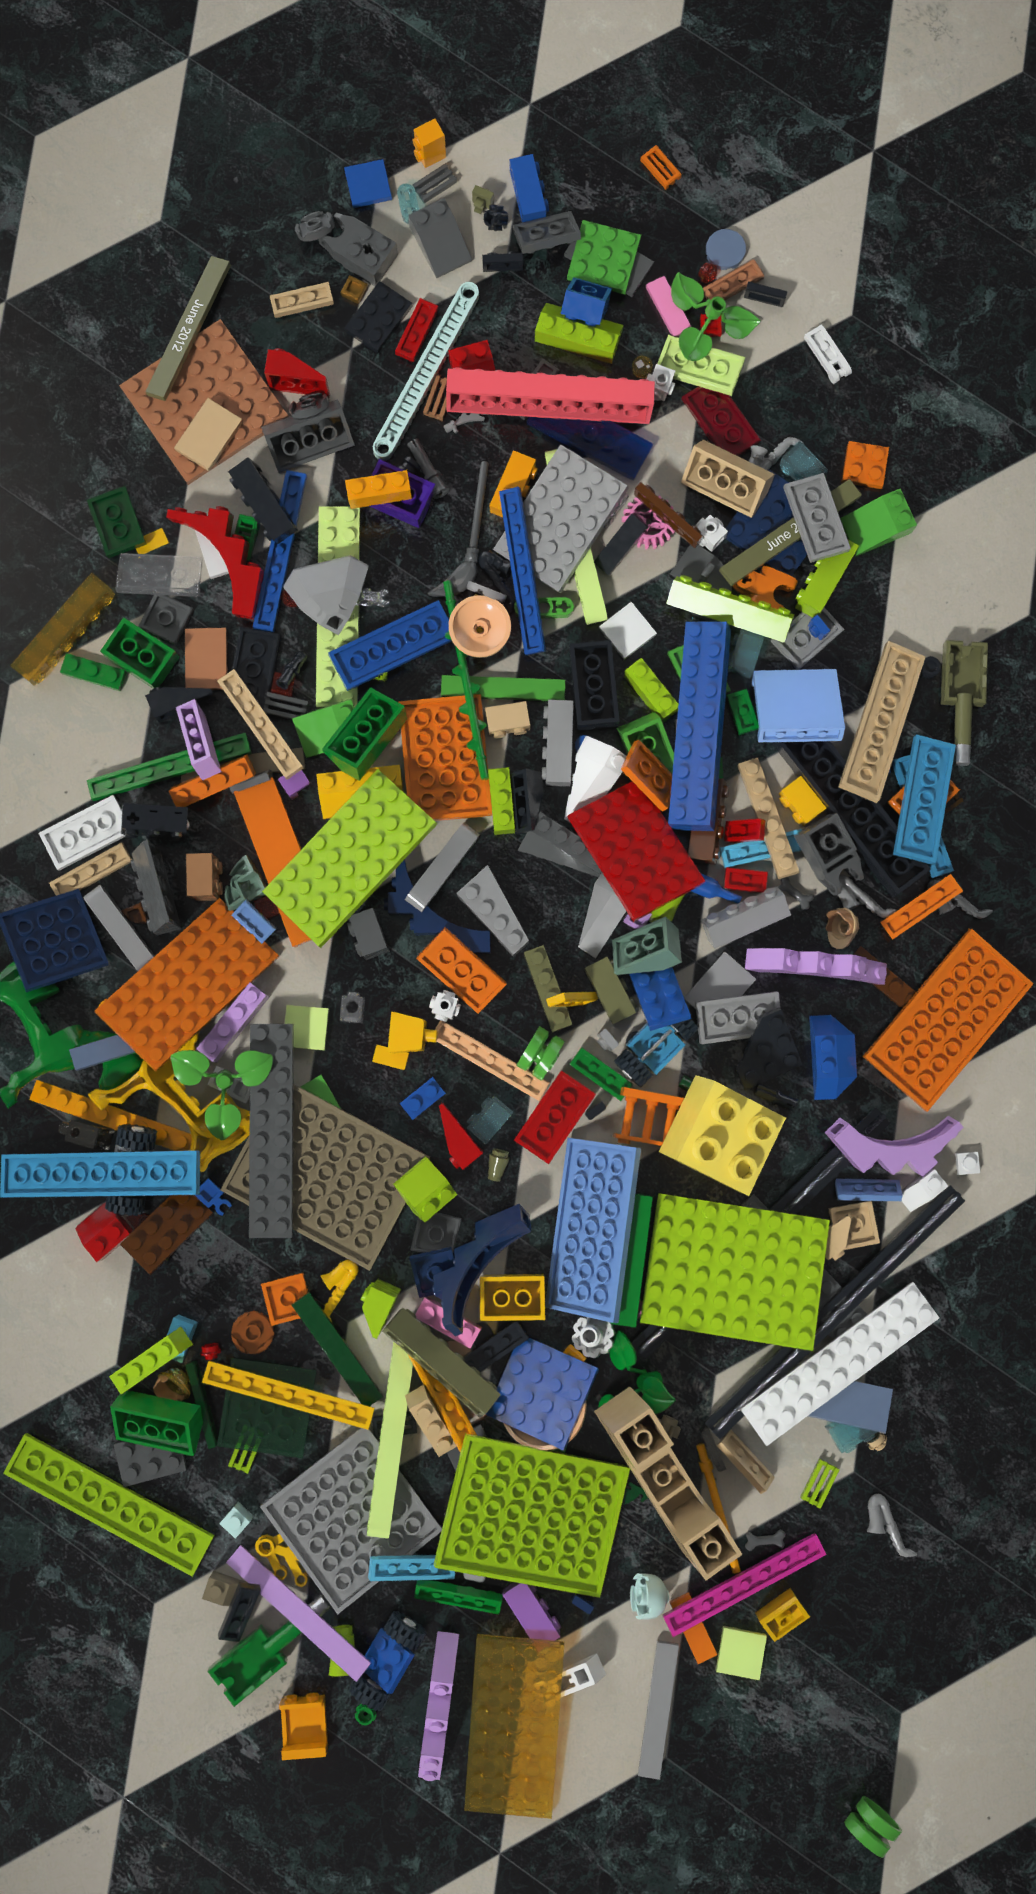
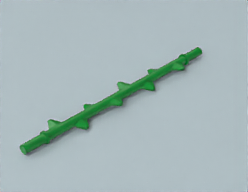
(469, 689)

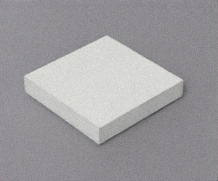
(627, 630)

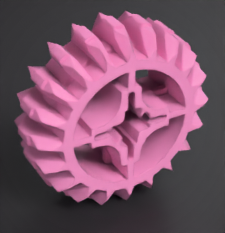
(656, 525)

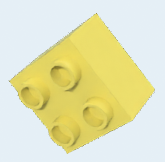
(722, 1134)

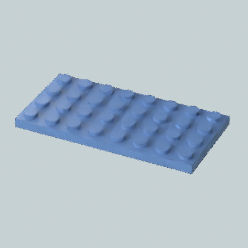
(593, 1229)

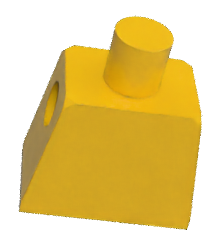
(409, 1034)

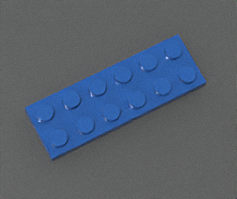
(391, 645)

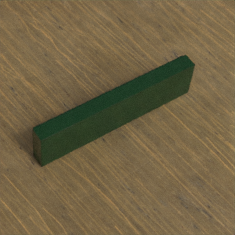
(201, 1399)

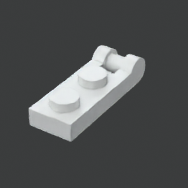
(827, 353)

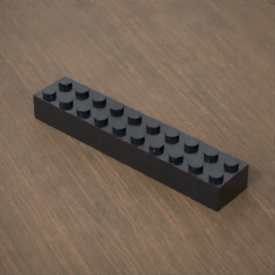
(864, 820)

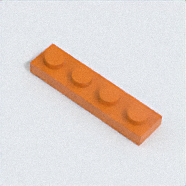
(921, 906)

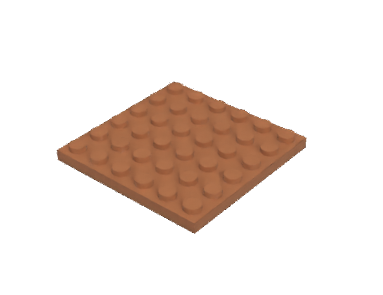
(215, 371)

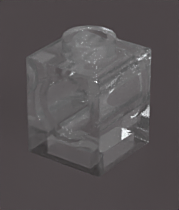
(356, 1017)

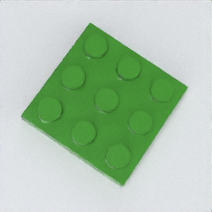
(604, 256)

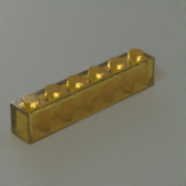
(63, 629)

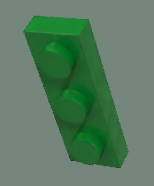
(93, 672)
(600, 1073)

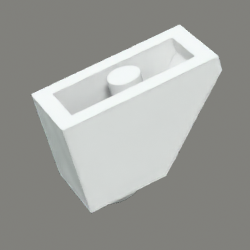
(923, 1190)

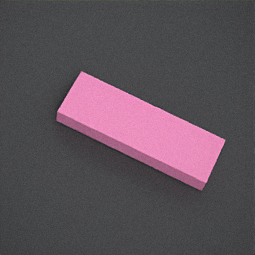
(672, 316)

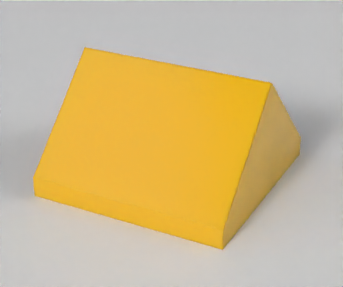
(782, 1615)

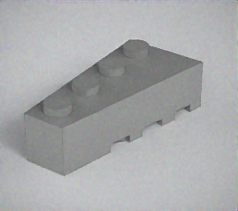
(491, 907)

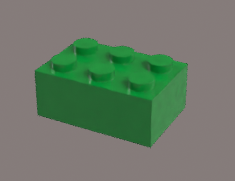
(140, 653)

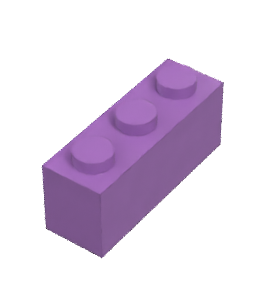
(532, 1611)

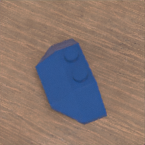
(832, 1057)

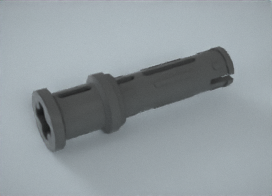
(427, 468)

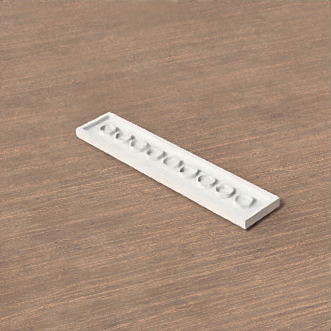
(839, 1363)

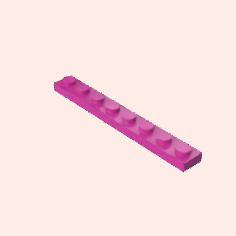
(743, 1584)

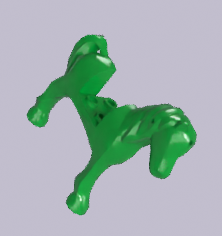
(52, 1051)

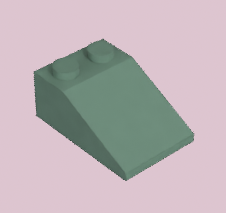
(647, 948)

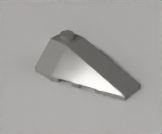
(601, 918)

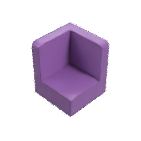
(294, 784)

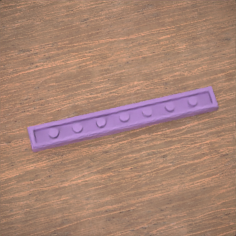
(299, 1613)

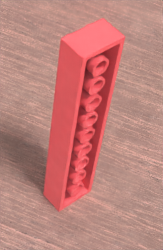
(549, 396)

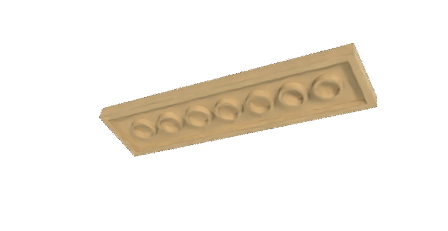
(882, 722)

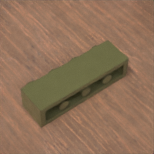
(547, 987)

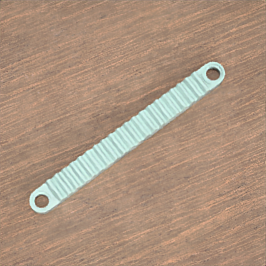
(426, 371)

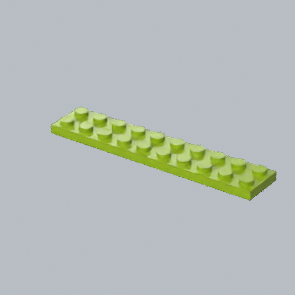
(109, 1504)

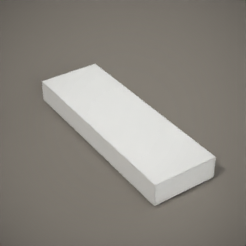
(213, 560)

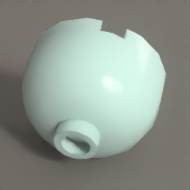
(648, 1596)

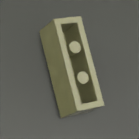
(611, 990)

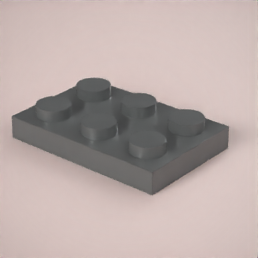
(547, 232)
(145, 1463)

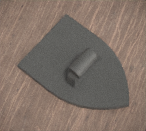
(701, 567)

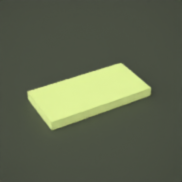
(715, 372)

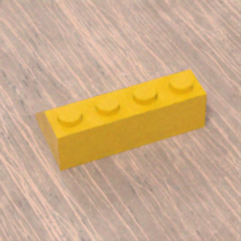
(338, 787)

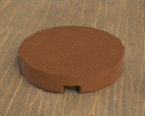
(252, 1332)

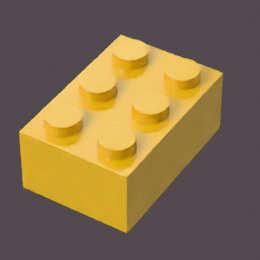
(512, 1297)

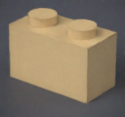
(507, 719)

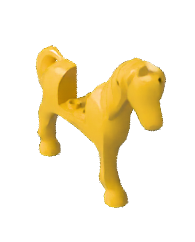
(172, 1091)

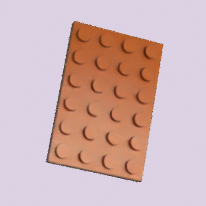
(437, 763)

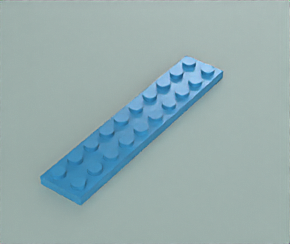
(100, 1174)

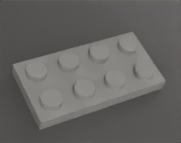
(816, 517)
(732, 1016)

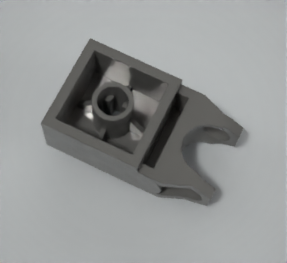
(361, 249)
(830, 857)

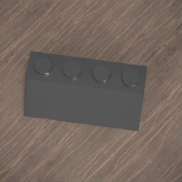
(309, 438)

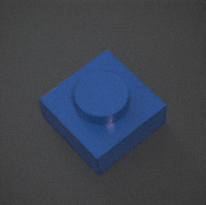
(818, 628)

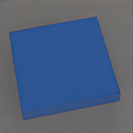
(368, 183)

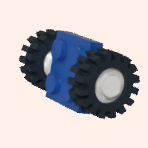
(388, 1660)

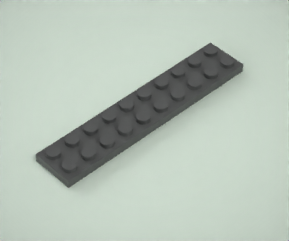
(272, 1135)

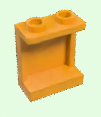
(304, 1726)

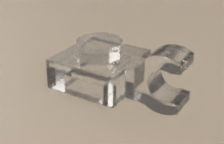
(369, 598)

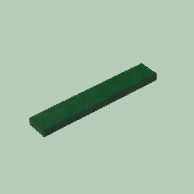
(337, 1349)

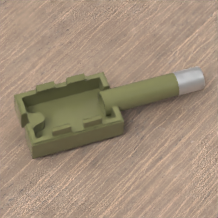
(964, 686)

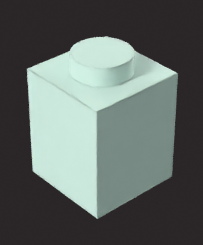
(236, 1520)

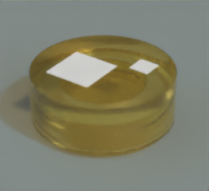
(642, 366)

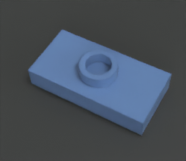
(254, 921)

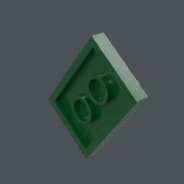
(116, 522)

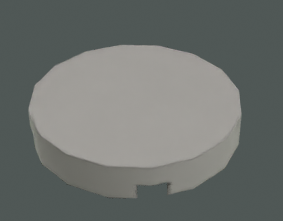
(486, 592)

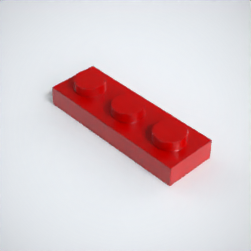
(416, 330)

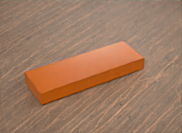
(697, 1635)

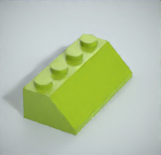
(577, 336)
(378, 1304)

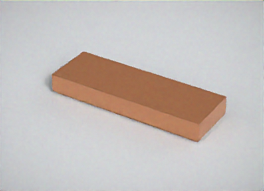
(734, 281)

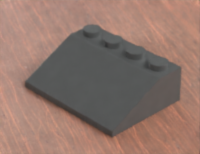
(155, 888)

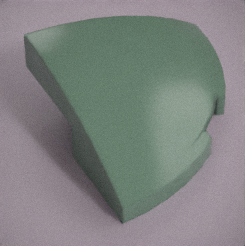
(244, 884)

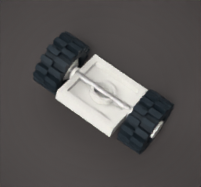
(131, 1139)

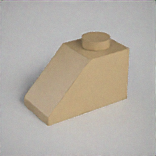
(838, 1237)

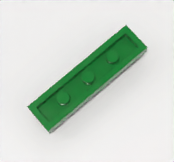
(458, 1596)

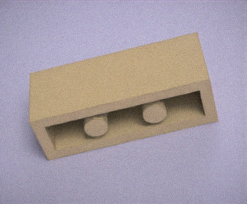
(429, 1420)

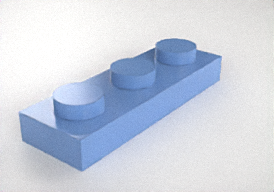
(868, 1190)

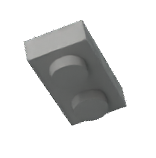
(606, 1040)

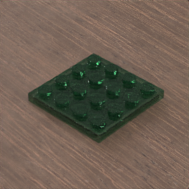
(264, 1425)

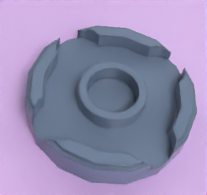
(725, 249)

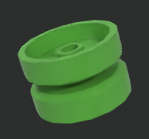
(543, 1055)
(873, 1826)

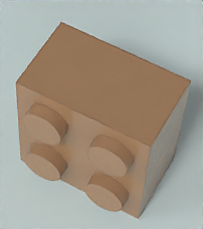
(203, 877)

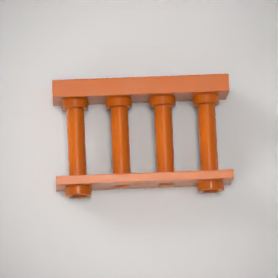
(652, 1100)

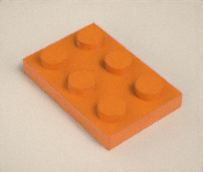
(648, 774)

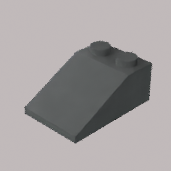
(439, 237)

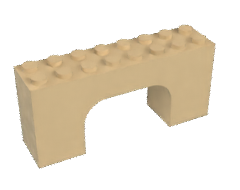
(666, 1483)

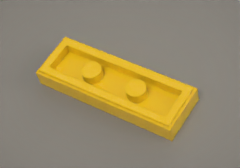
(572, 999)

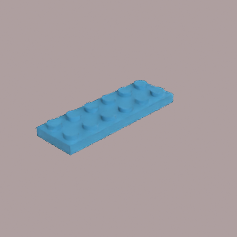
(924, 799)

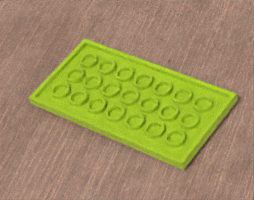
(349, 858)

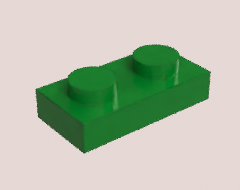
(742, 712)

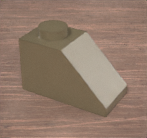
(221, 1588)

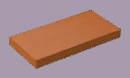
(461, 970)

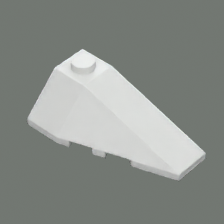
(595, 773)

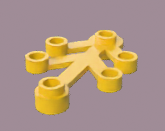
(281, 1550)

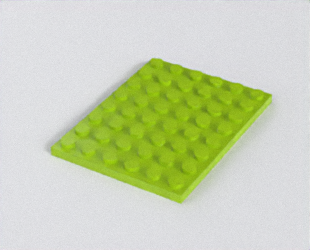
(735, 1271)
(531, 1516)

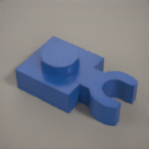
(210, 1194)

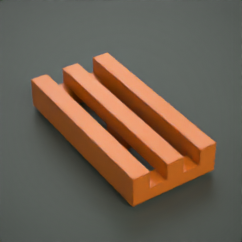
(648, 164)

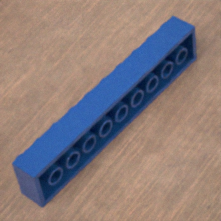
(699, 726)

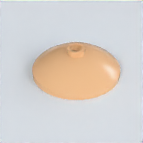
(479, 613)

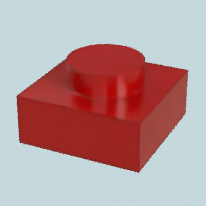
(714, 328)

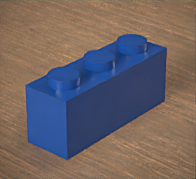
(528, 188)

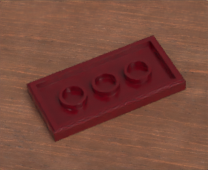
(721, 420)

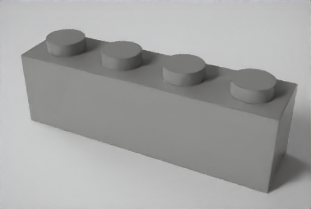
(559, 742)
(745, 917)

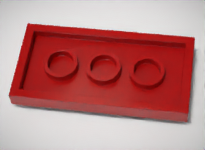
(554, 1117)

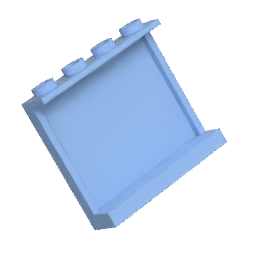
(798, 705)

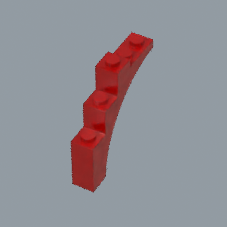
(217, 527)

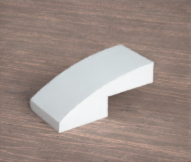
(237, 1090)

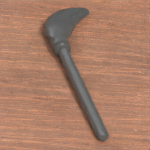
(468, 569)

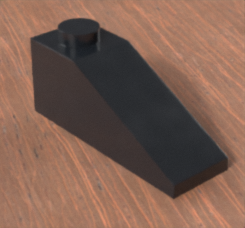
(166, 699)
(526, 798)

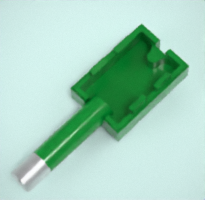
(257, 1657)

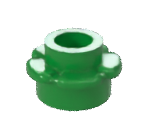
(361, 1718)

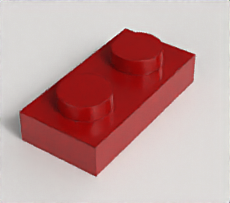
(744, 830)
(745, 880)

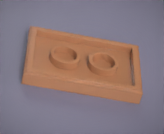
(205, 657)

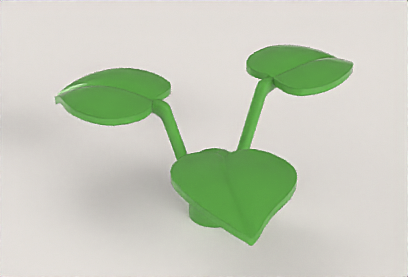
(695, 344)
(252, 1068)

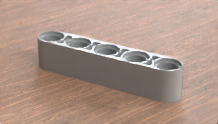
(442, 867)
(119, 927)

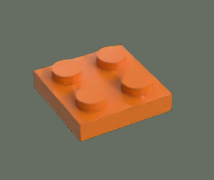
(865, 464)
(281, 1294)

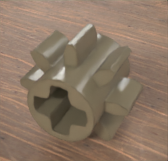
(670, 1426)

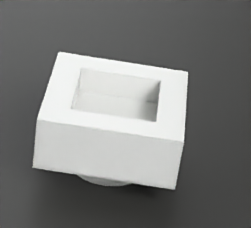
(967, 1163)

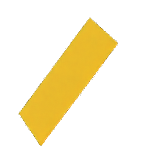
(153, 540)
(395, 1060)

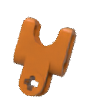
(763, 584)

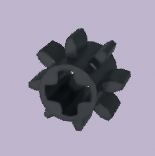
(495, 217)

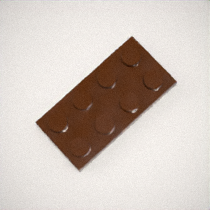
(165, 1230)

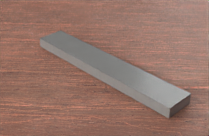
(658, 1709)

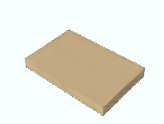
(208, 434)

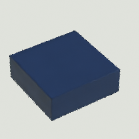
(582, 1602)

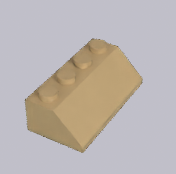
(727, 478)

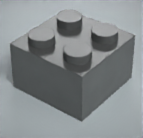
(368, 934)

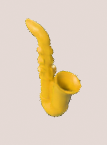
(341, 1278)

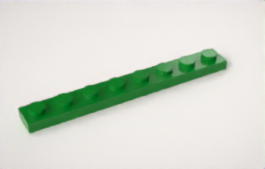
(162, 769)

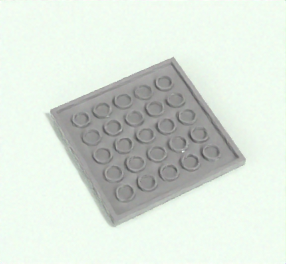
(327, 1517)

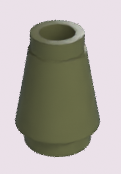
(497, 1163)

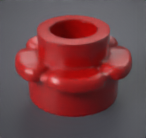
(210, 1351)

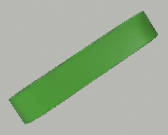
(559, 612)

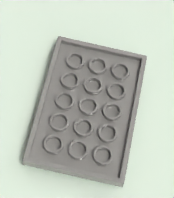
(566, 515)

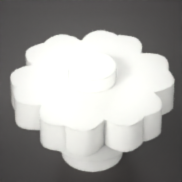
(593, 1336)

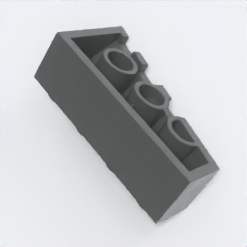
(558, 845)

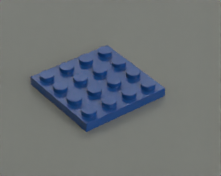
(543, 1392)

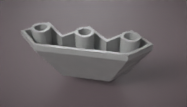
(328, 590)

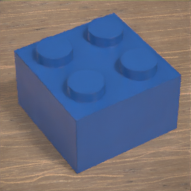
(586, 301)

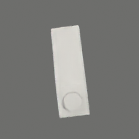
(581, 1674)

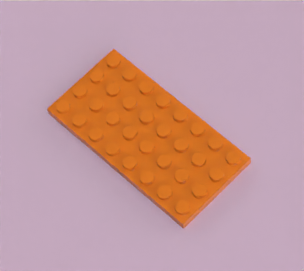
(186, 985)
(948, 1020)

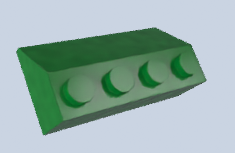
(365, 733)
(157, 1422)

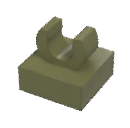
(482, 198)

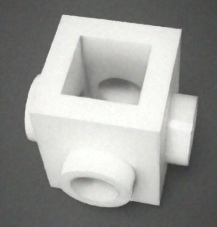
(663, 381)
(712, 532)
(451, 1011)

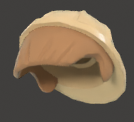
(841, 927)

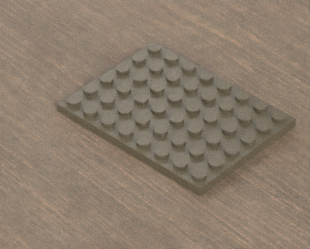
(339, 1178)

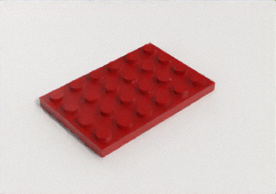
(636, 850)

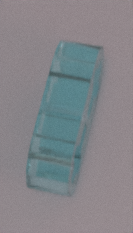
(412, 202)

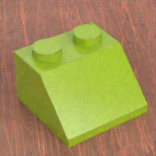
(425, 1189)

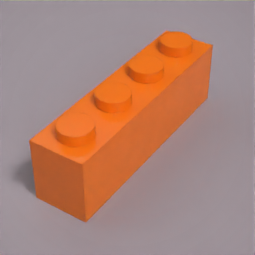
(197, 789)

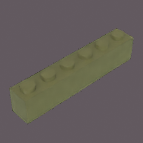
(441, 1362)

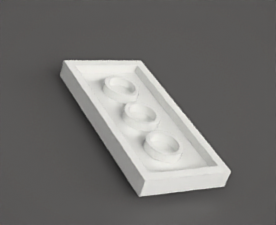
(83, 833)

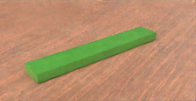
(507, 688)

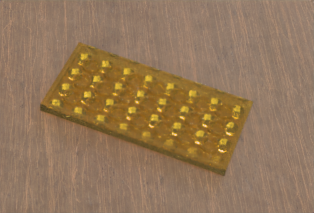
(514, 1726)

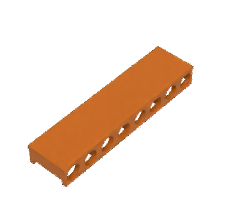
(272, 838)

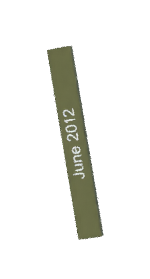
(188, 328)
(780, 539)

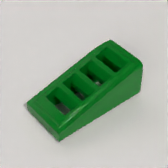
(243, 519)

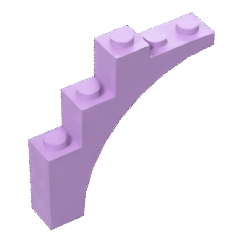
(815, 963)
(893, 1155)
(438, 1706)

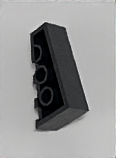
(263, 501)

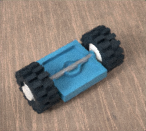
(653, 1049)

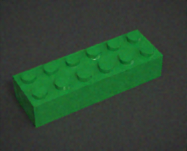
(635, 1260)

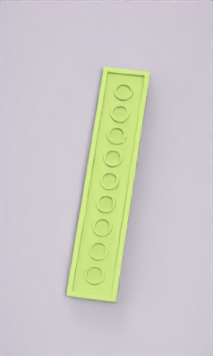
(336, 539)

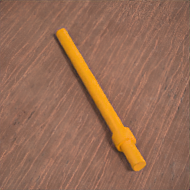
(706, 1466)

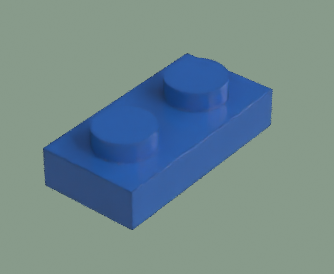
(422, 1098)

